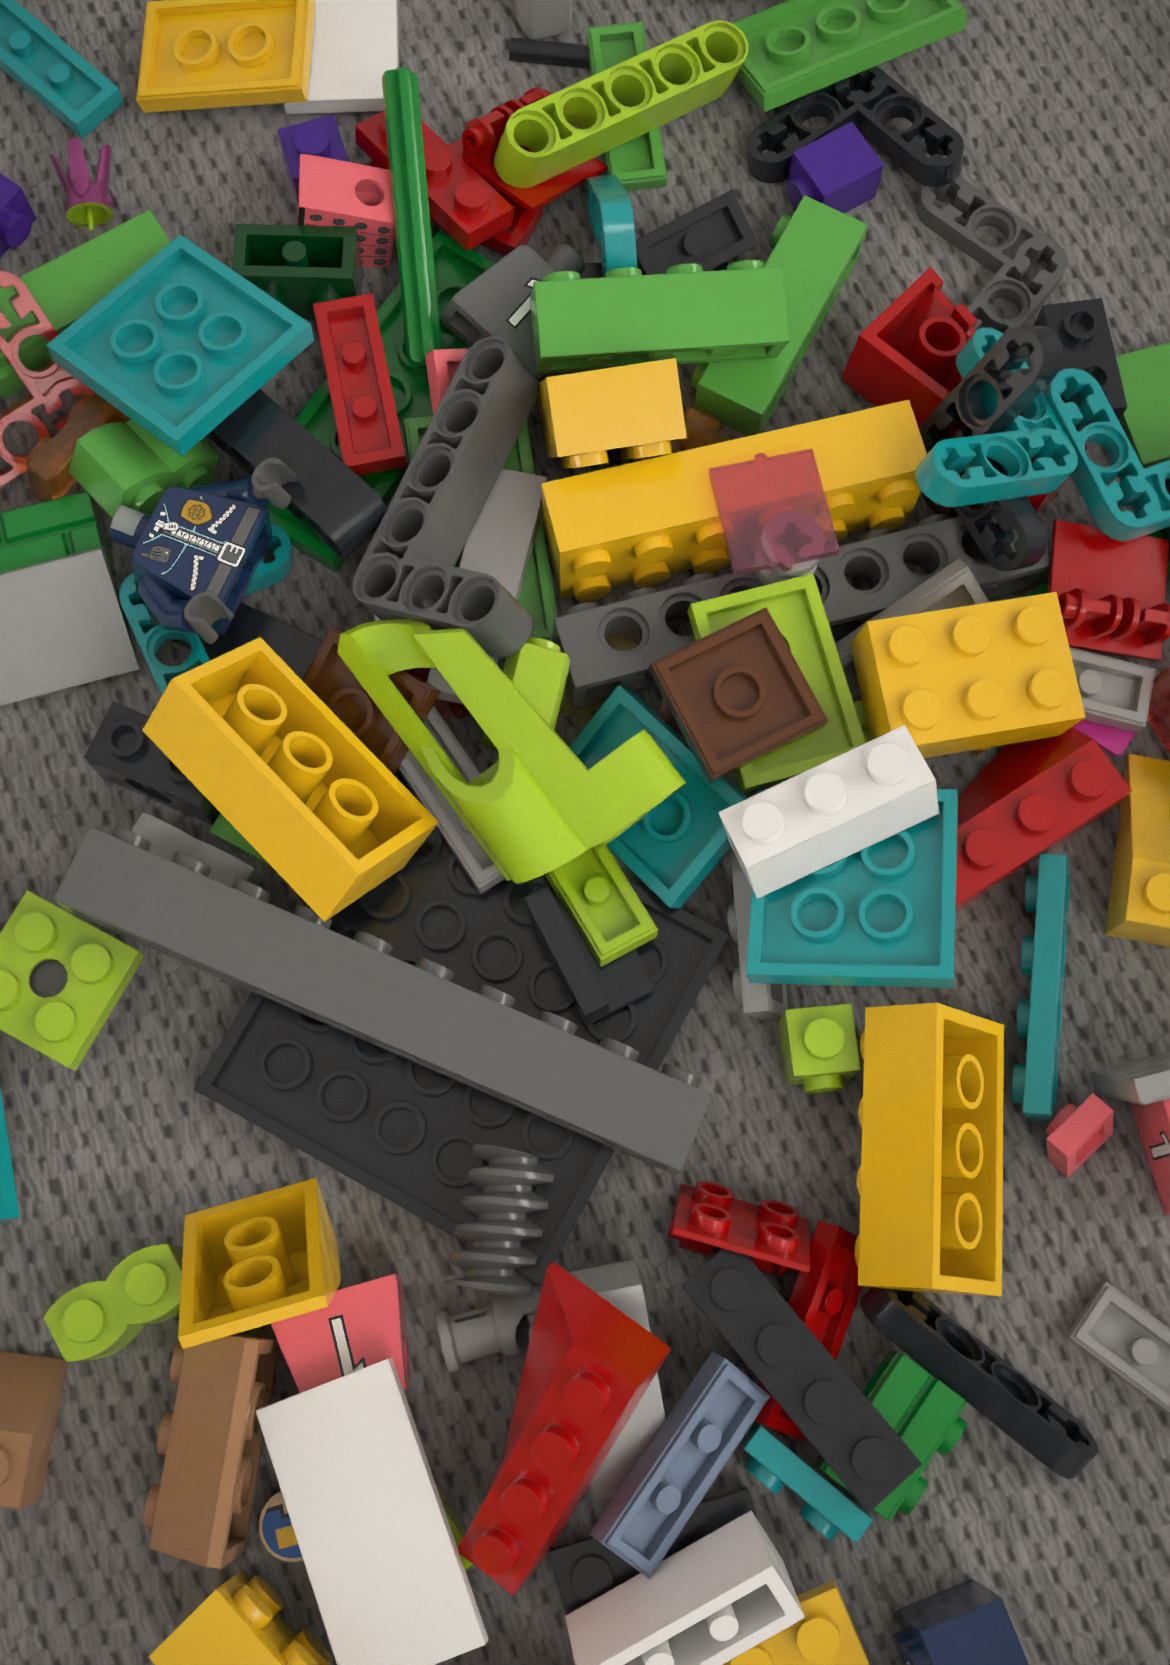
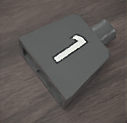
(500, 299)

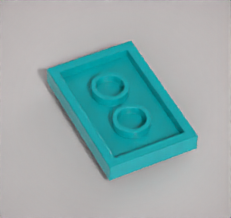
(683, 834)

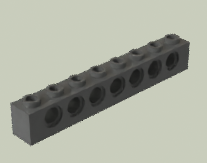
(875, 557)

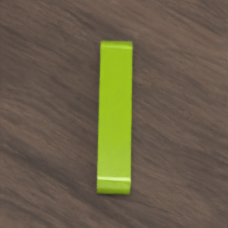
(652, 86)

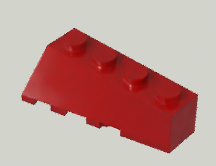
(913, 354)
(1028, 805)
(572, 1402)

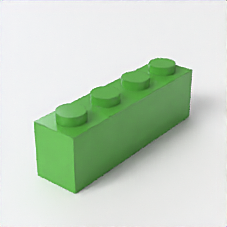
(816, 256)
(74, 284)
(658, 316)

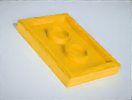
(225, 53)

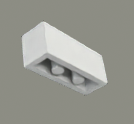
(831, 811)
(695, 1606)

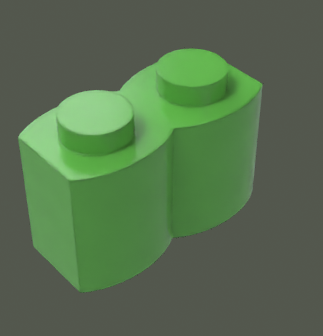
(134, 468)

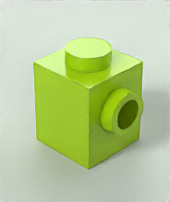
(819, 1047)

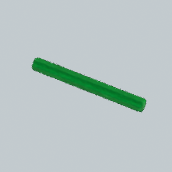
(411, 214)

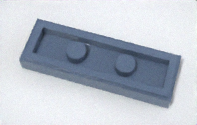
(680, 1465)

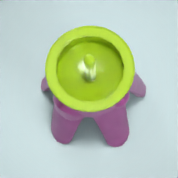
(85, 201)

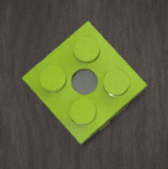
(59, 979)

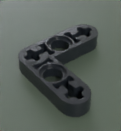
(868, 113)
(1014, 394)

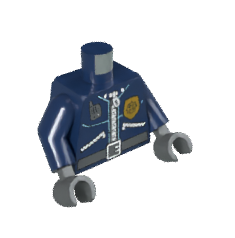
(202, 547)

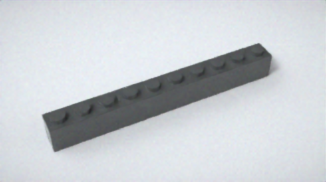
(385, 1000)

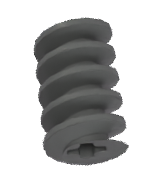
(500, 1221)

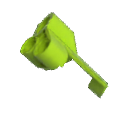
(538, 798)

